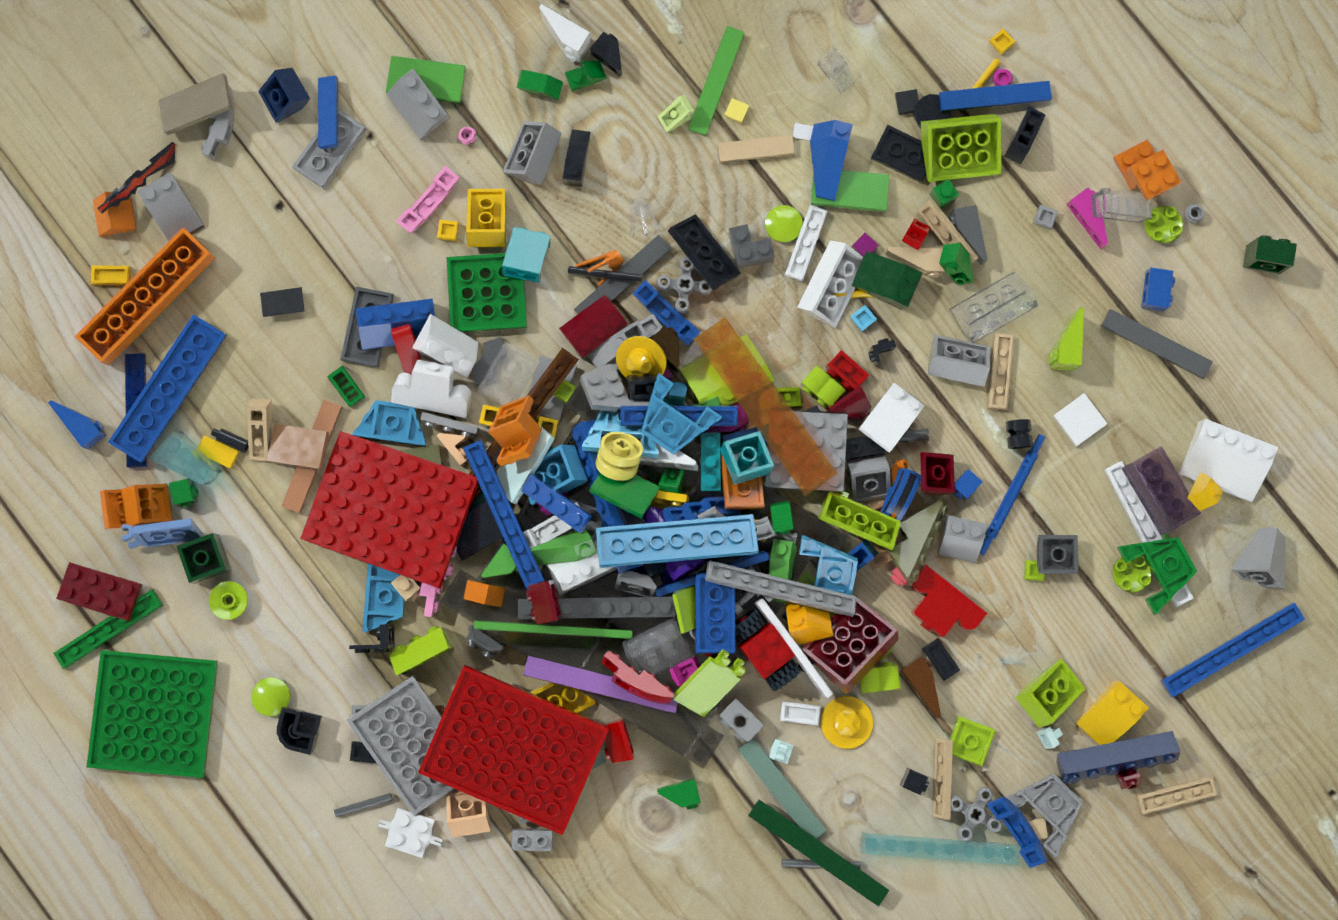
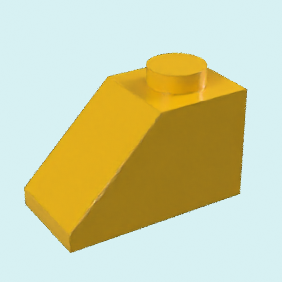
(1204, 492)

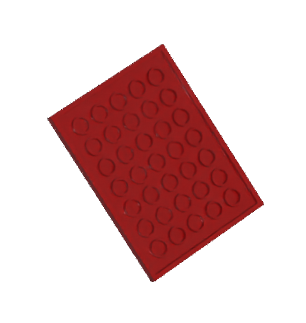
(390, 509)
(513, 749)

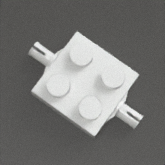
(410, 832)

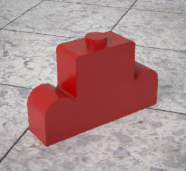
(943, 604)

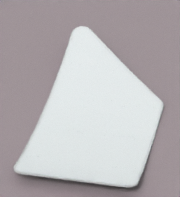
(802, 131)

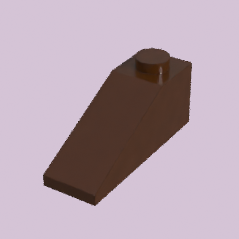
(922, 680)

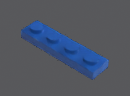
(556, 503)

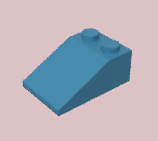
(561, 469)

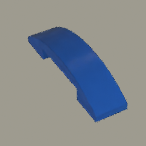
(665, 313)
(1021, 830)

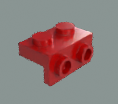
(846, 371)

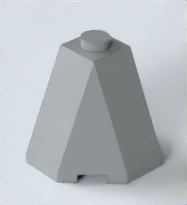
(1263, 559)

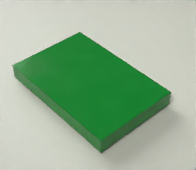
(630, 495)

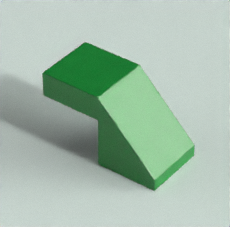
(540, 83)

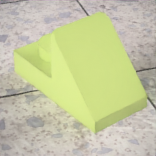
(676, 114)

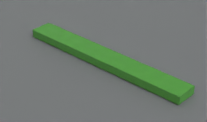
(552, 629)

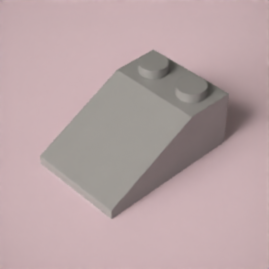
(170, 206)

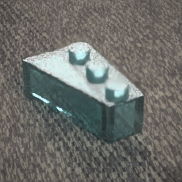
(186, 459)

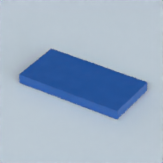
(714, 616)

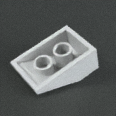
(570, 37)
(891, 417)

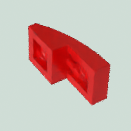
(916, 234)

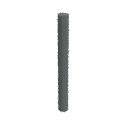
(809, 863)

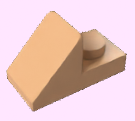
(451, 442)

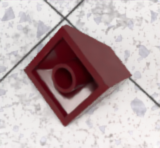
(854, 404)

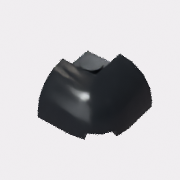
(298, 729)

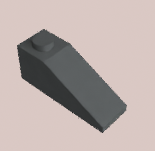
(968, 225)

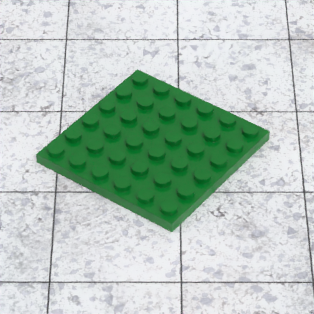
(152, 714)

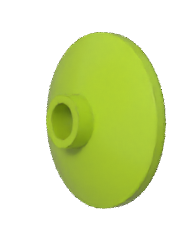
(219, 596)

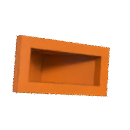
(484, 593)

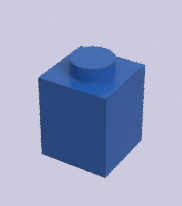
(966, 485)

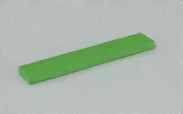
(716, 81)

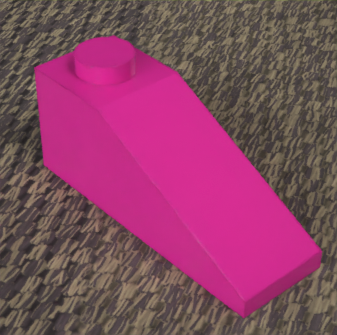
(1082, 209)

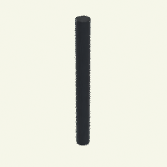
(606, 274)

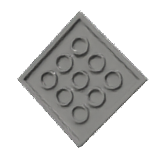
(830, 435)

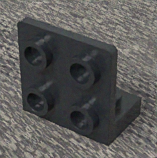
(385, 635)

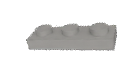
(449, 425)

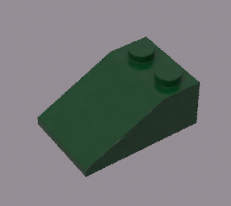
(887, 280)

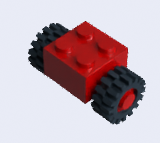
(765, 650)

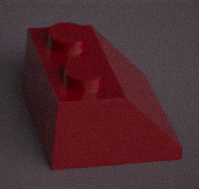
(937, 473)
(544, 602)

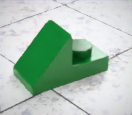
(586, 75)
(672, 480)

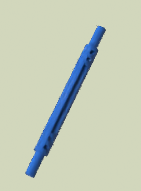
(1012, 494)

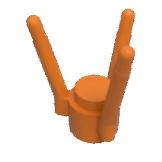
(611, 259)

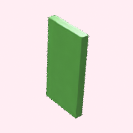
(442, 78)
(858, 192)

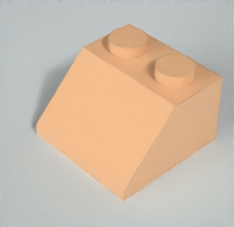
(466, 814)

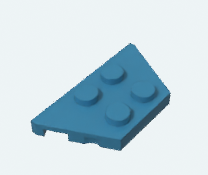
(391, 423)
(382, 600)

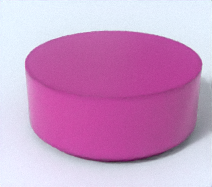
(1002, 77)

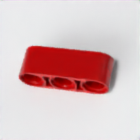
(404, 341)

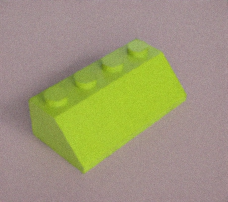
(860, 520)

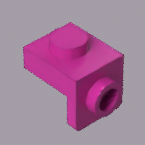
(684, 670)

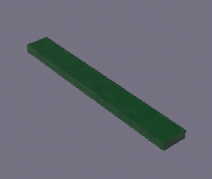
(818, 852)

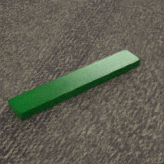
(106, 631)

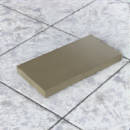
(195, 104)

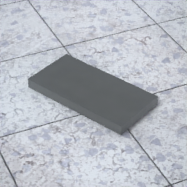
(352, 348)

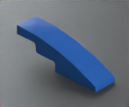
(690, 510)

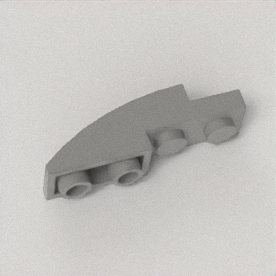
(219, 131)
(607, 350)

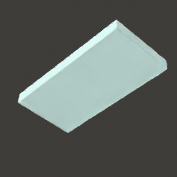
(515, 475)

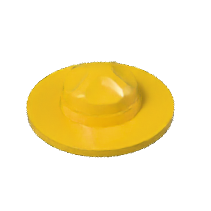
(640, 357)
(846, 722)

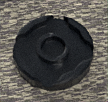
(929, 109)

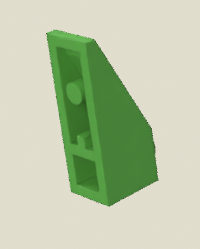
(566, 548)
(782, 560)

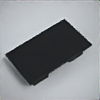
(282, 302)

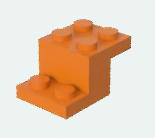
(1147, 170)
(515, 431)
(136, 505)

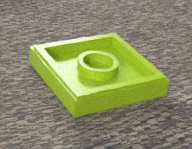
(971, 740)

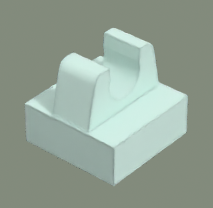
(1049, 737)
(781, 751)

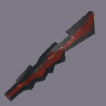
(138, 179)

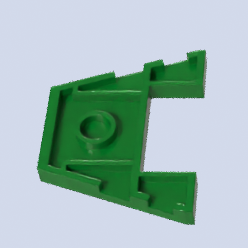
(1169, 564)

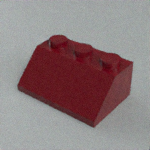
(593, 326)

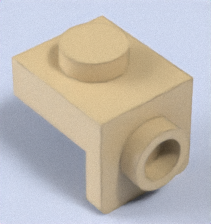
(407, 588)

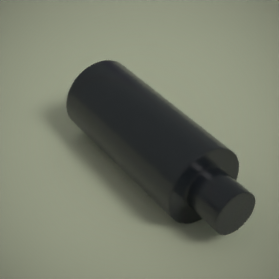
(230, 440)

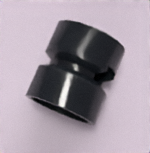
(1019, 434)

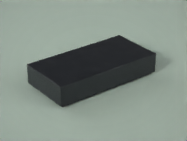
(940, 659)

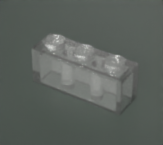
(1121, 206)

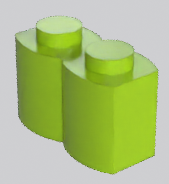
(822, 387)
(881, 678)

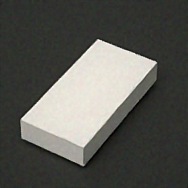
(800, 713)

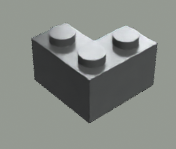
(747, 252)

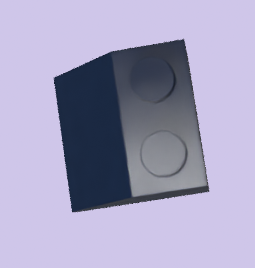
(283, 94)

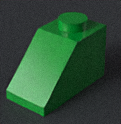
(682, 793)

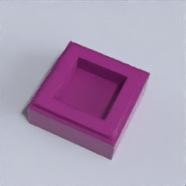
(864, 244)

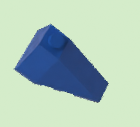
(828, 151)

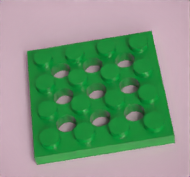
(480, 322)

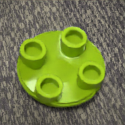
(783, 223)
(1164, 225)
(1133, 575)
(270, 696)

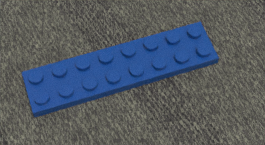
(167, 389)

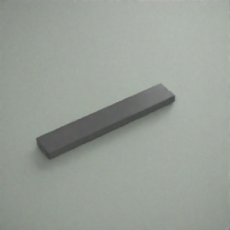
(638, 265)
(1156, 344)

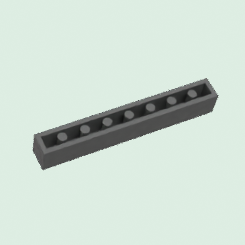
(607, 608)

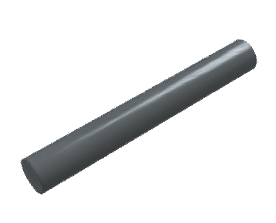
(363, 804)

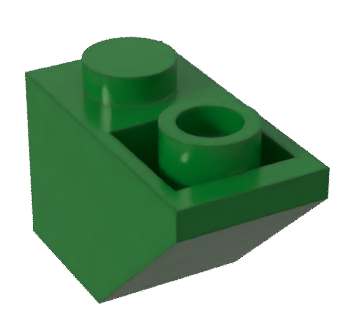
(957, 263)
(782, 517)

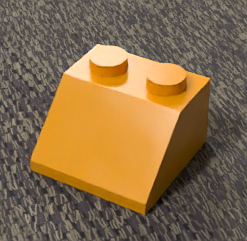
(808, 623)

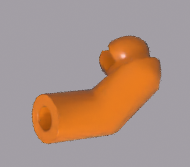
(900, 464)

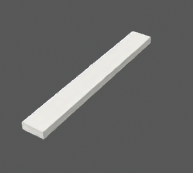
(1139, 518)

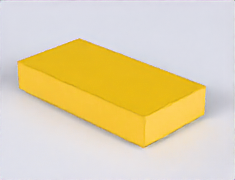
(110, 275)
(218, 452)

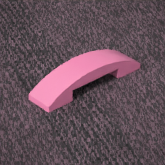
(429, 201)

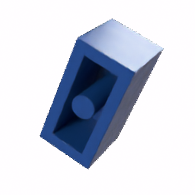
(1157, 289)

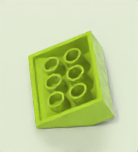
(962, 147)
(706, 382)

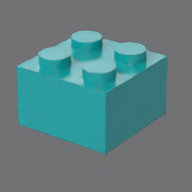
(747, 457)

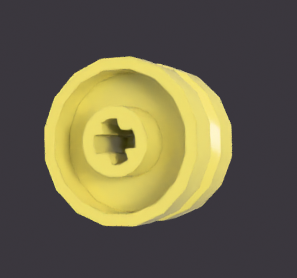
(619, 456)

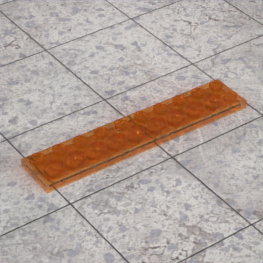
(765, 406)

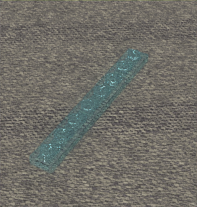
(940, 848)

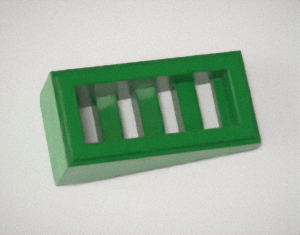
(351, 382)

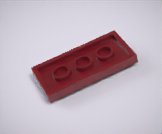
(99, 591)

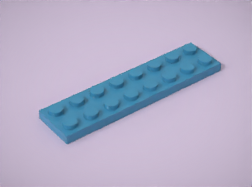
(676, 541)

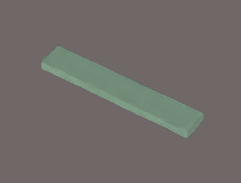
(781, 788)

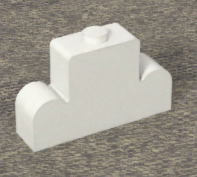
(432, 389)

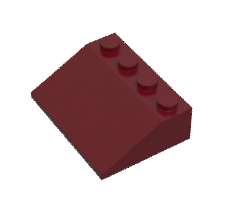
(854, 647)

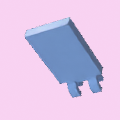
(161, 533)

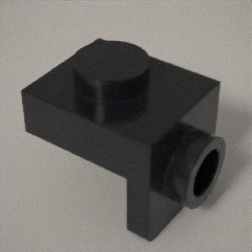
(883, 346)

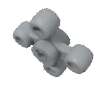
(684, 292)
(982, 817)

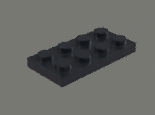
(704, 252)

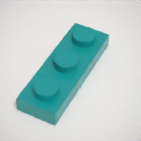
(710, 462)

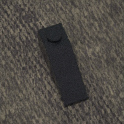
(1025, 135)
(576, 158)

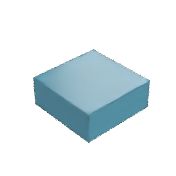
(863, 318)

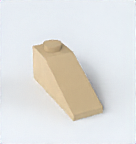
(924, 260)
(259, 428)

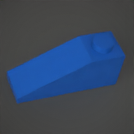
(84, 429)

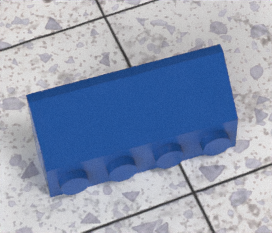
(377, 321)

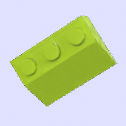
(420, 650)

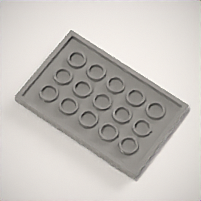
(397, 735)

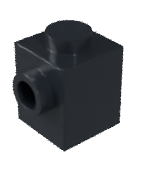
(914, 781)

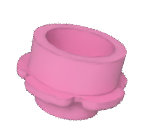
(467, 140)

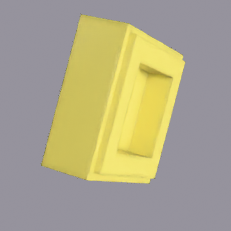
(736, 111)

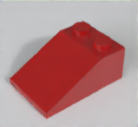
(618, 742)

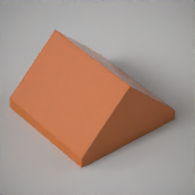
(115, 219)

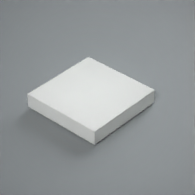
(1079, 419)

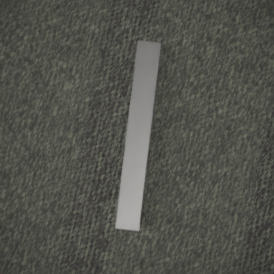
(780, 588)

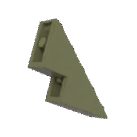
(919, 538)

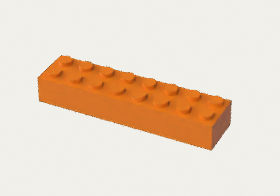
(145, 297)

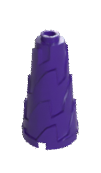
(676, 569)

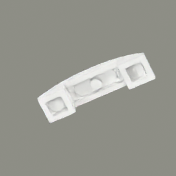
(546, 531)

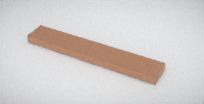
(303, 476)

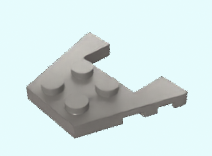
(606, 390)
(1054, 803)

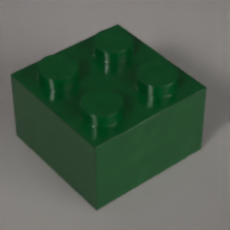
(1270, 254)
(203, 558)

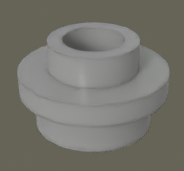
(1199, 211)

